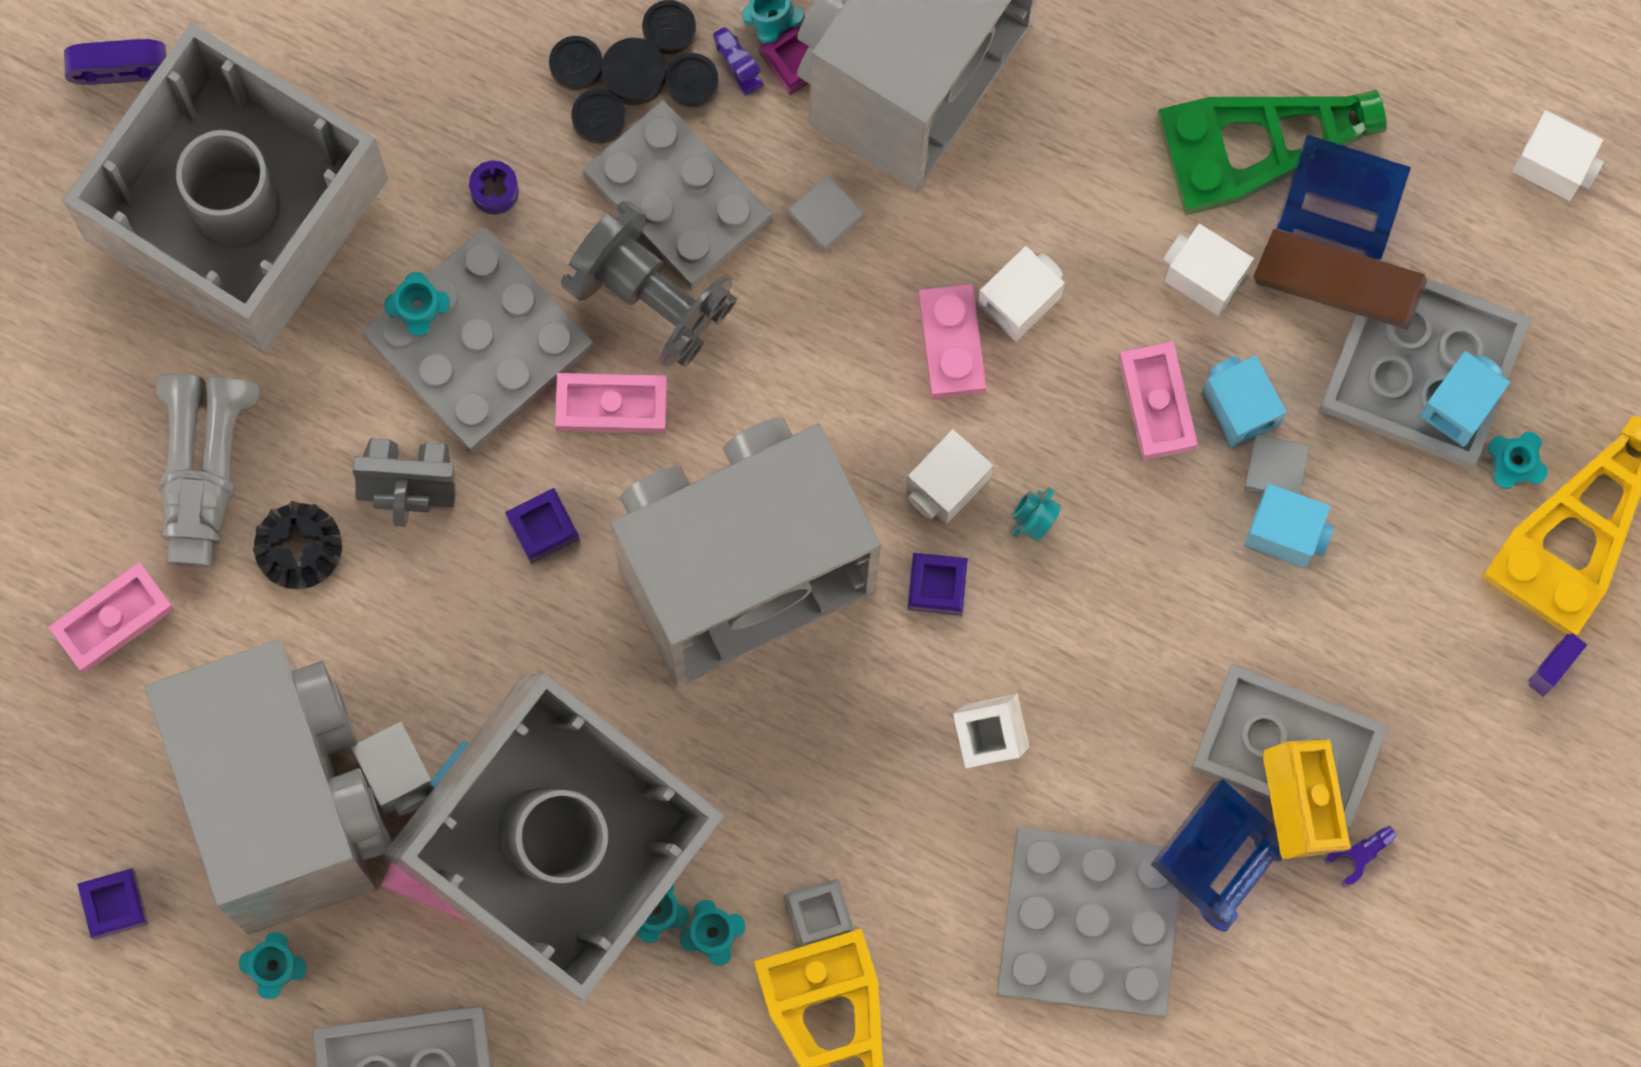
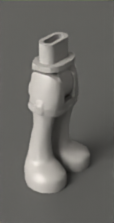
(192, 498)

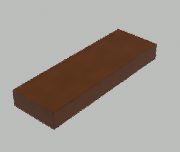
(1340, 279)

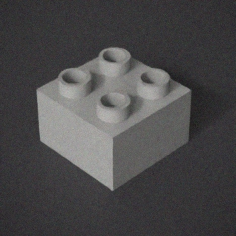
(904, 73)
(227, 187)
(744, 548)
(262, 788)
(554, 835)

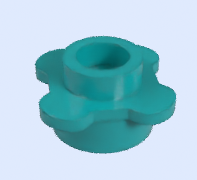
(760, 14)
(417, 288)
(1506, 471)
(1035, 514)
(671, 916)
(708, 917)
(256, 965)

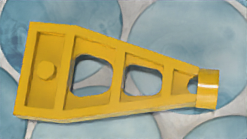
(1545, 582)
(816, 975)

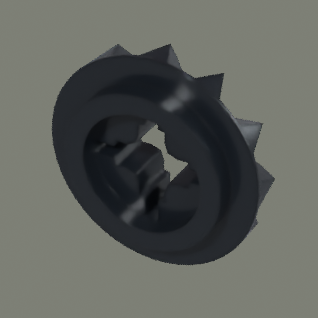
(317, 560)

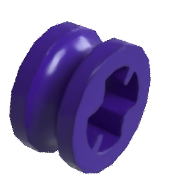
(494, 169)

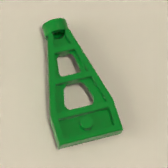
(1200, 157)

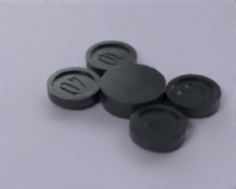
(633, 71)

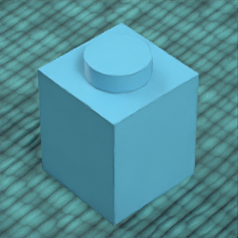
(1465, 397)
(1242, 399)
(1289, 526)

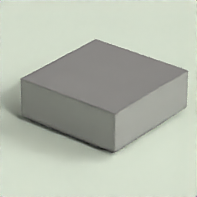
(825, 213)
(1276, 463)
(818, 912)

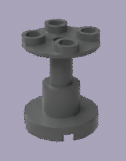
(632, 272)

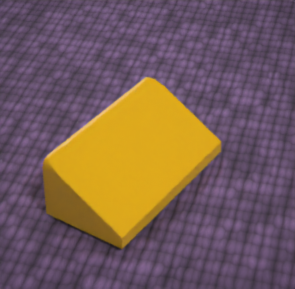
(1306, 798)

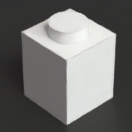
(1560, 157)
(1206, 268)
(1022, 292)
(947, 478)
(991, 731)
(394, 770)

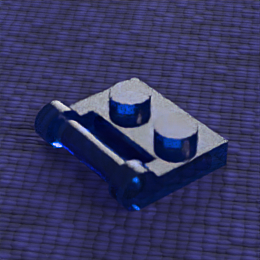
(1348, 180)
(1208, 843)

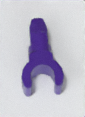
(738, 60)
(1363, 853)

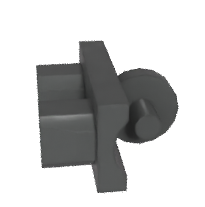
(404, 483)

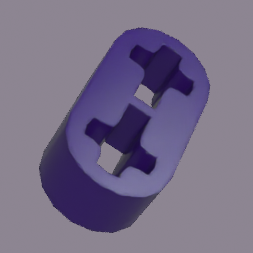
(113, 61)

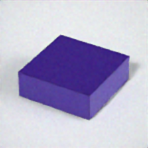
(542, 525)
(937, 584)
(1556, 664)
(112, 904)

